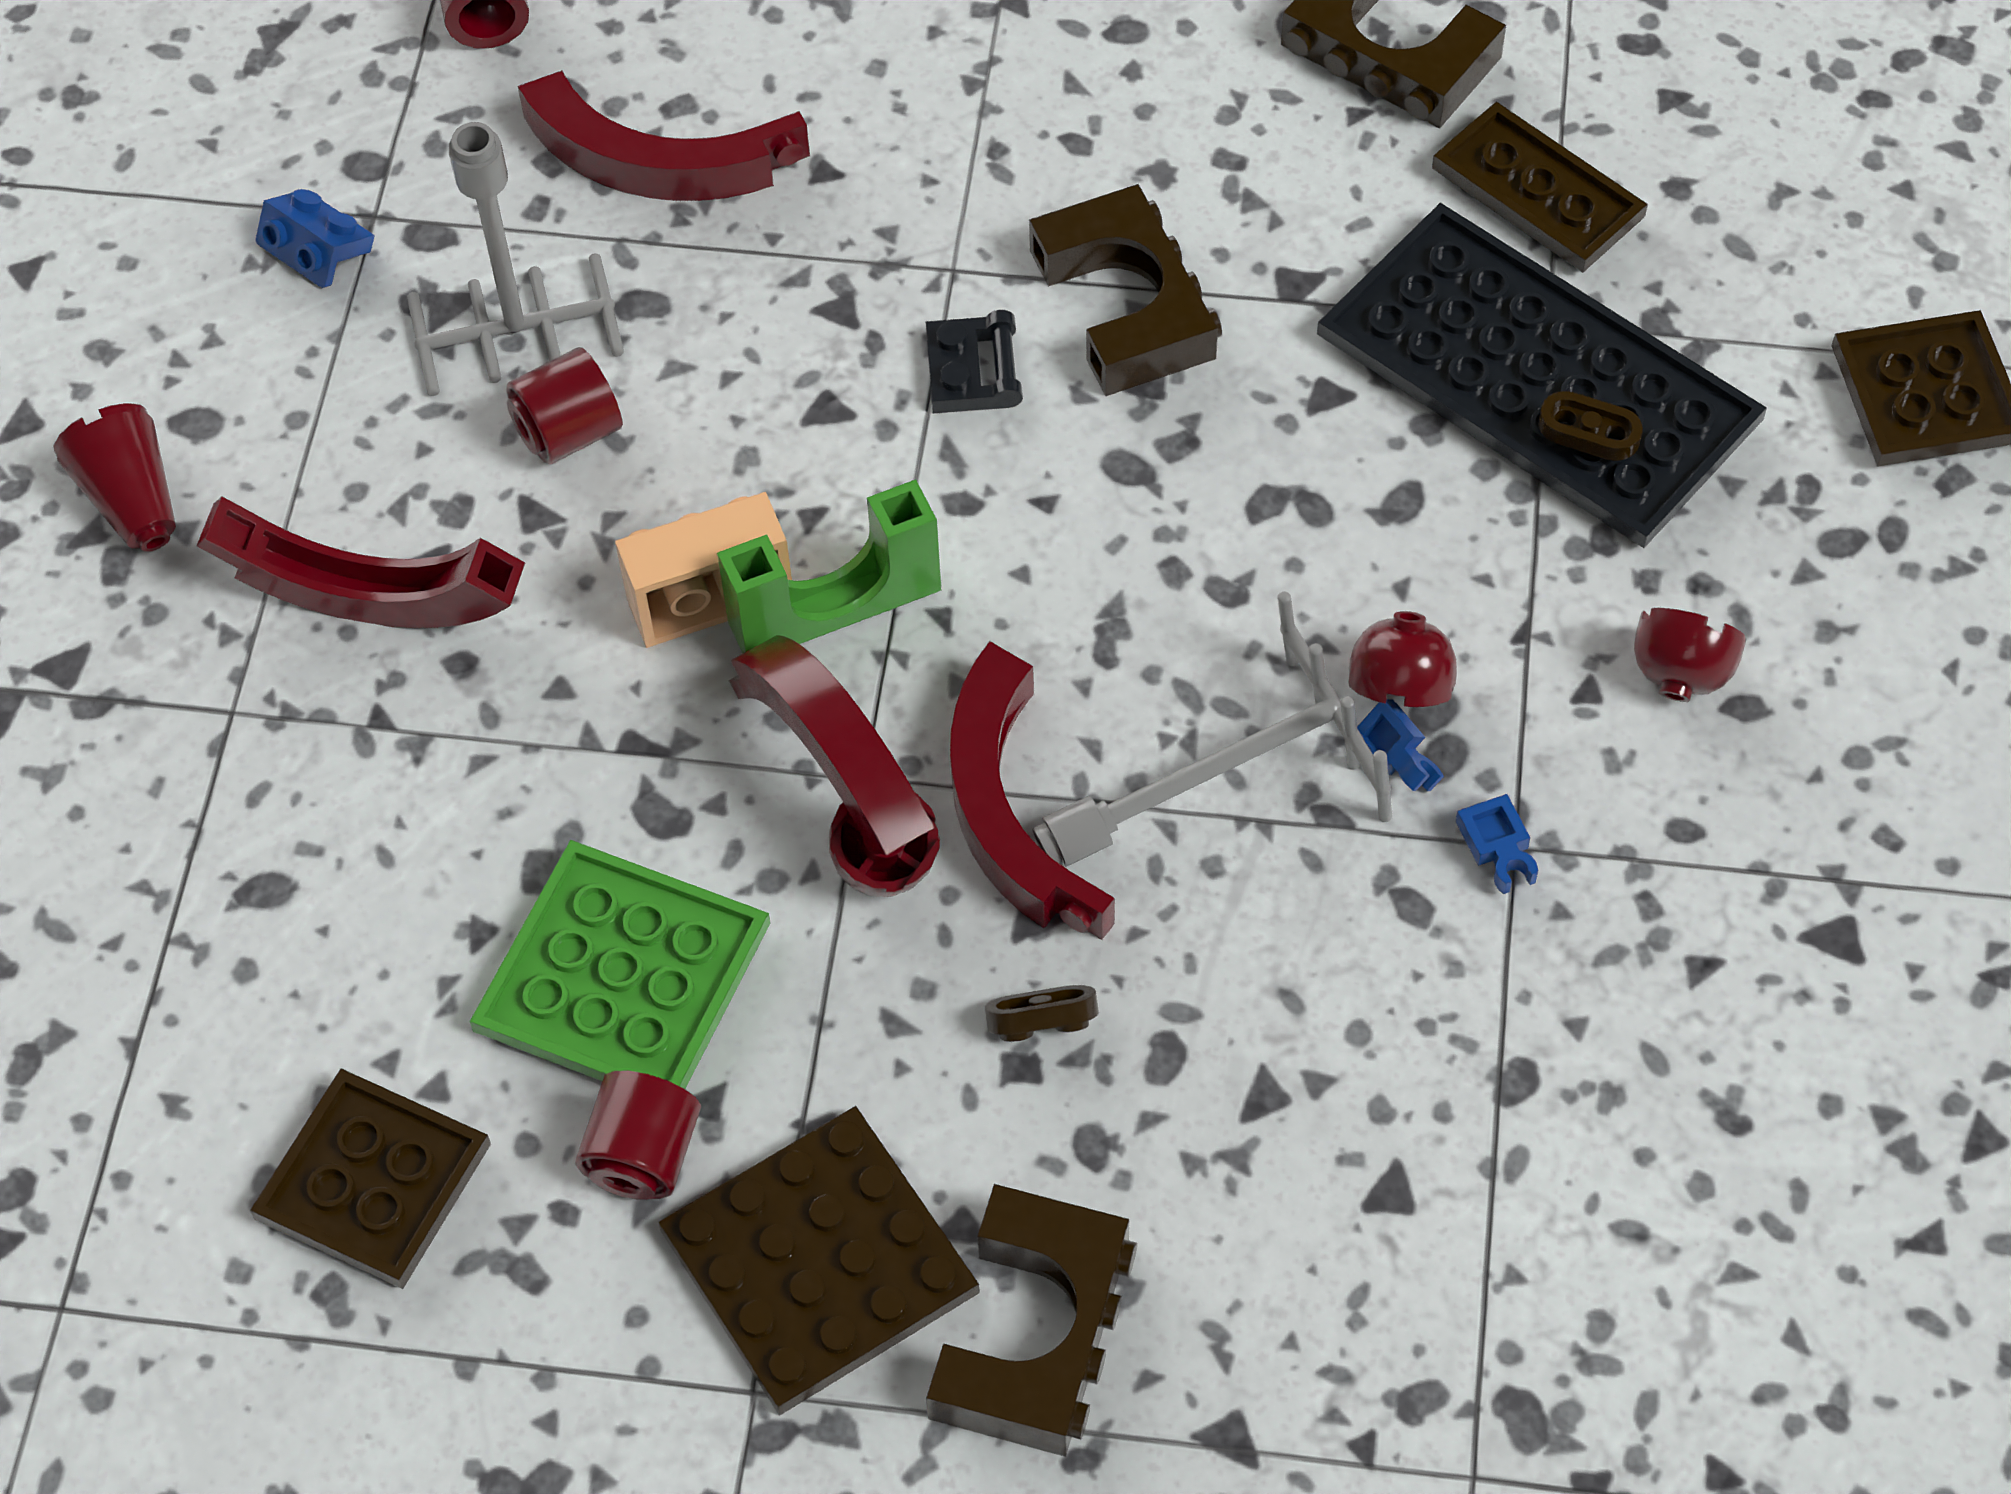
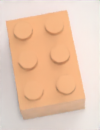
(675, 571)

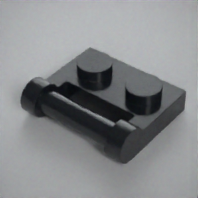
(956, 366)

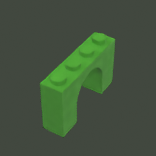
(888, 572)

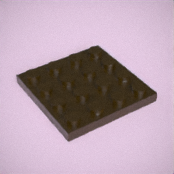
(818, 1259)

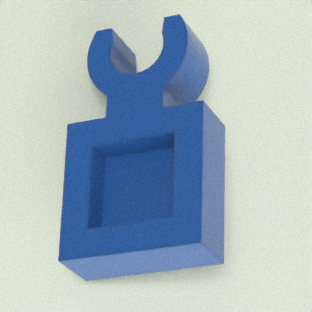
(1499, 836)

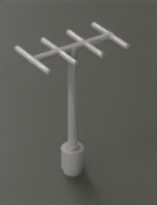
(482, 175)
(1087, 826)

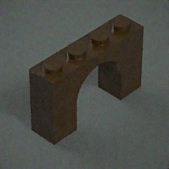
(1421, 80)
(1128, 234)
(1040, 1397)

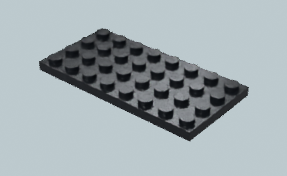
(1496, 334)

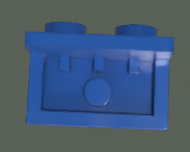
(310, 235)

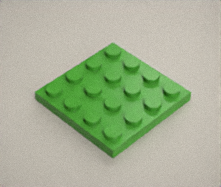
(620, 969)

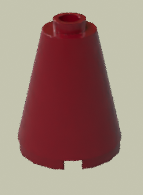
(121, 473)

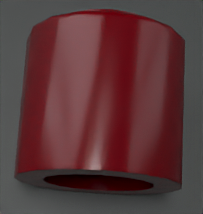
(485, 21)
(563, 406)
(638, 1135)

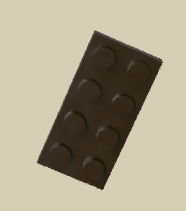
(1539, 186)

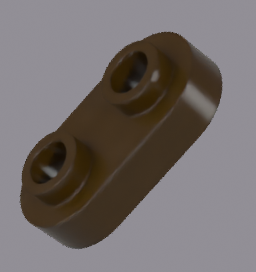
(1591, 425)
(1060, 1008)

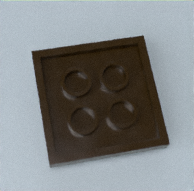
(1927, 387)
(371, 1178)

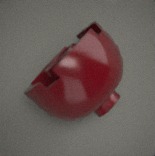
(1685, 653)
(1403, 660)
(879, 873)

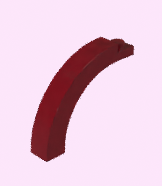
(656, 164)
(361, 587)
(837, 737)
(1017, 867)

